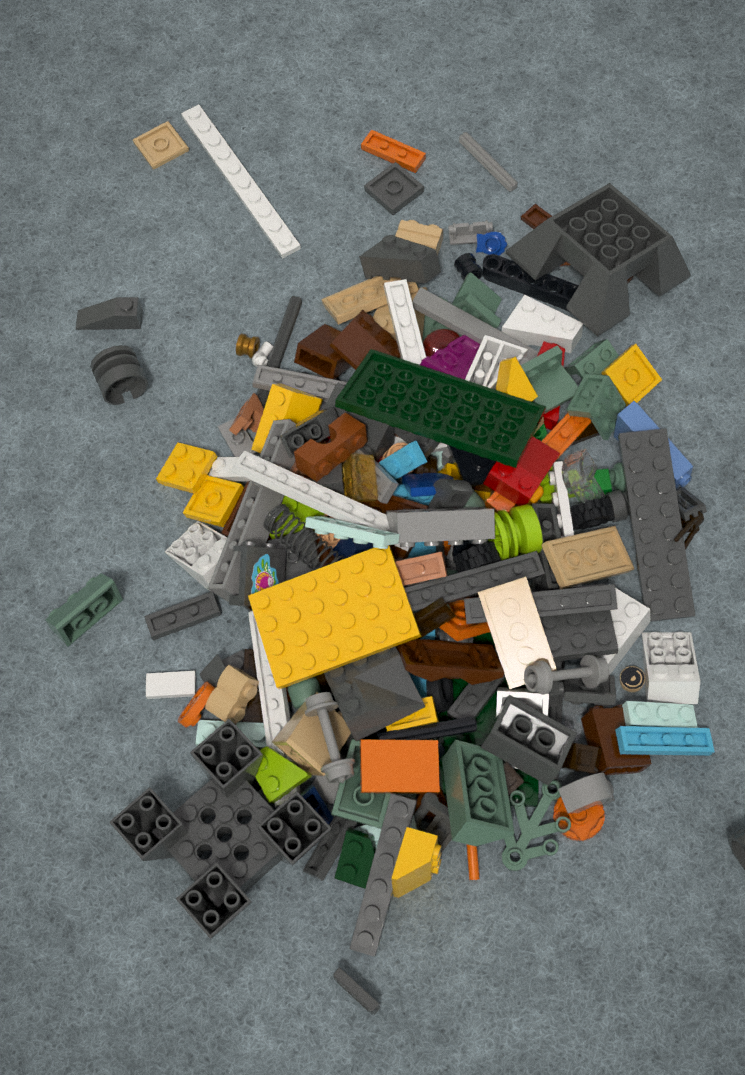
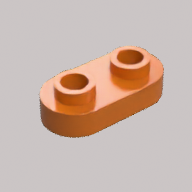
(191, 713)

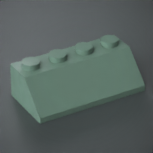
(476, 795)

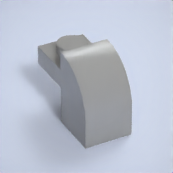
(587, 793)

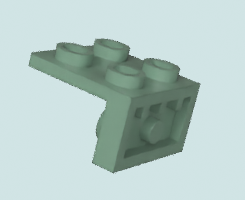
(478, 300)
(593, 359)
(550, 379)
(599, 401)

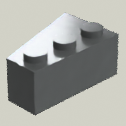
(400, 259)

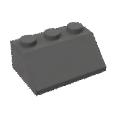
(379, 435)
(529, 740)

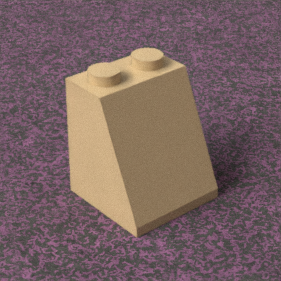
(304, 739)

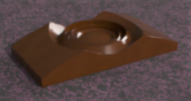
(451, 660)

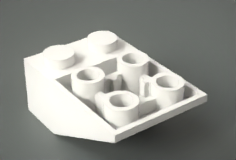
(198, 552)
(670, 668)

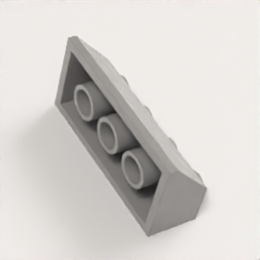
(442, 525)

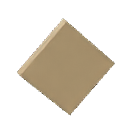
(160, 145)

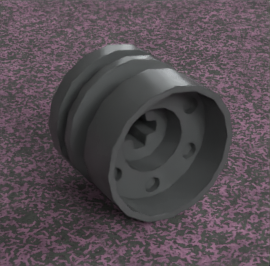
(118, 372)

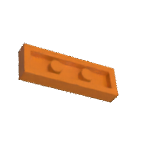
(393, 151)

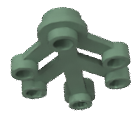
(530, 829)

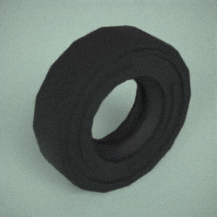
(442, 693)

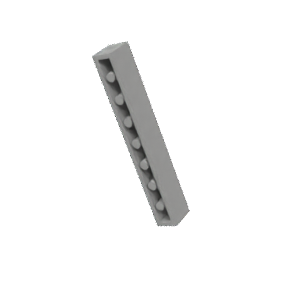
(251, 515)

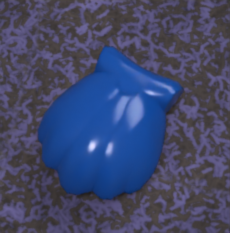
(491, 243)

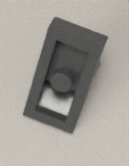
(216, 666)

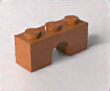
(319, 459)

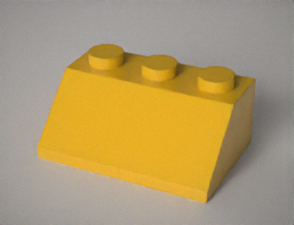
(282, 404)
(416, 861)

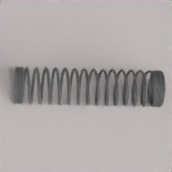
(272, 516)

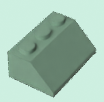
(84, 609)

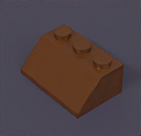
(362, 336)

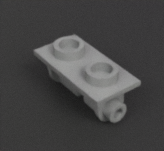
(466, 234)

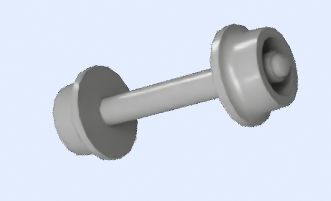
(540, 677)
(319, 706)

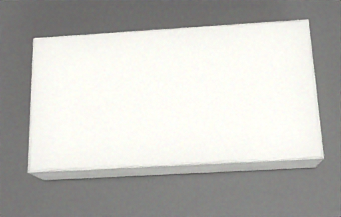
(170, 684)

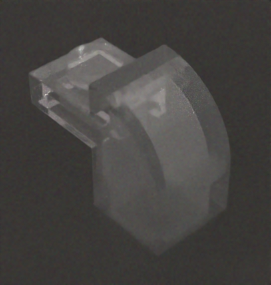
(578, 476)

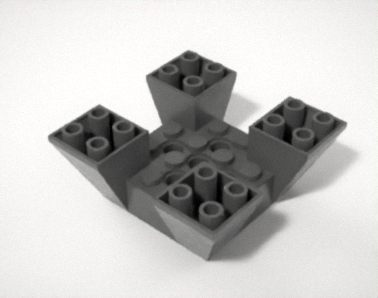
(607, 244)
(269, 837)

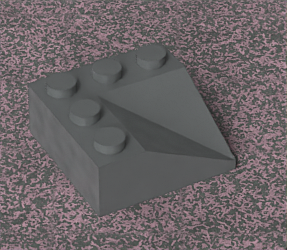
(374, 692)

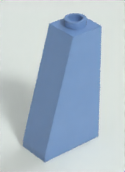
(635, 419)

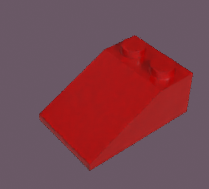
(522, 482)

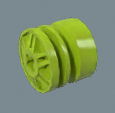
(517, 532)

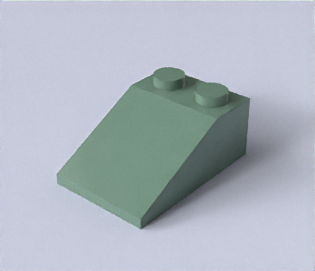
(358, 806)

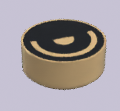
(631, 678)

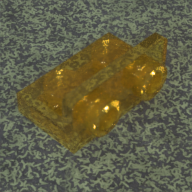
(360, 478)

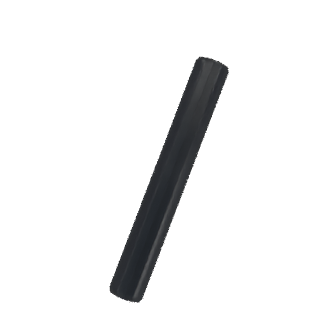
(432, 731)

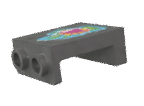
(259, 570)

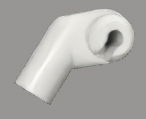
(261, 355)

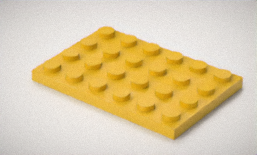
(333, 616)

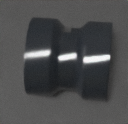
(467, 264)

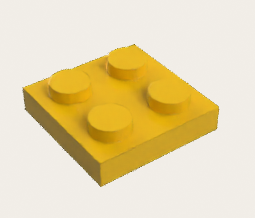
(632, 375)
(186, 468)
(213, 501)

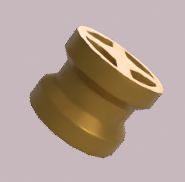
(247, 345)

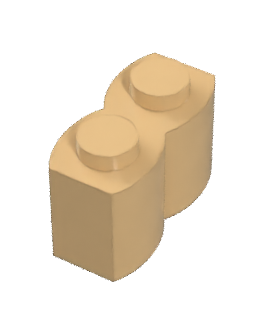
(232, 694)

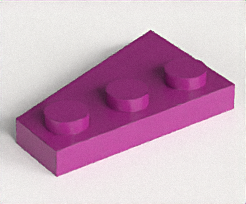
(455, 358)

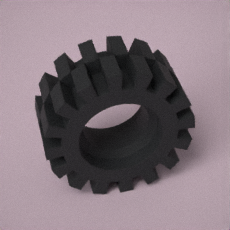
(591, 513)
(476, 557)

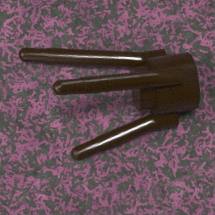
(690, 526)

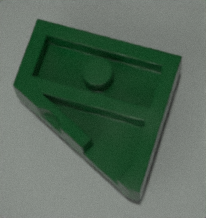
(356, 858)

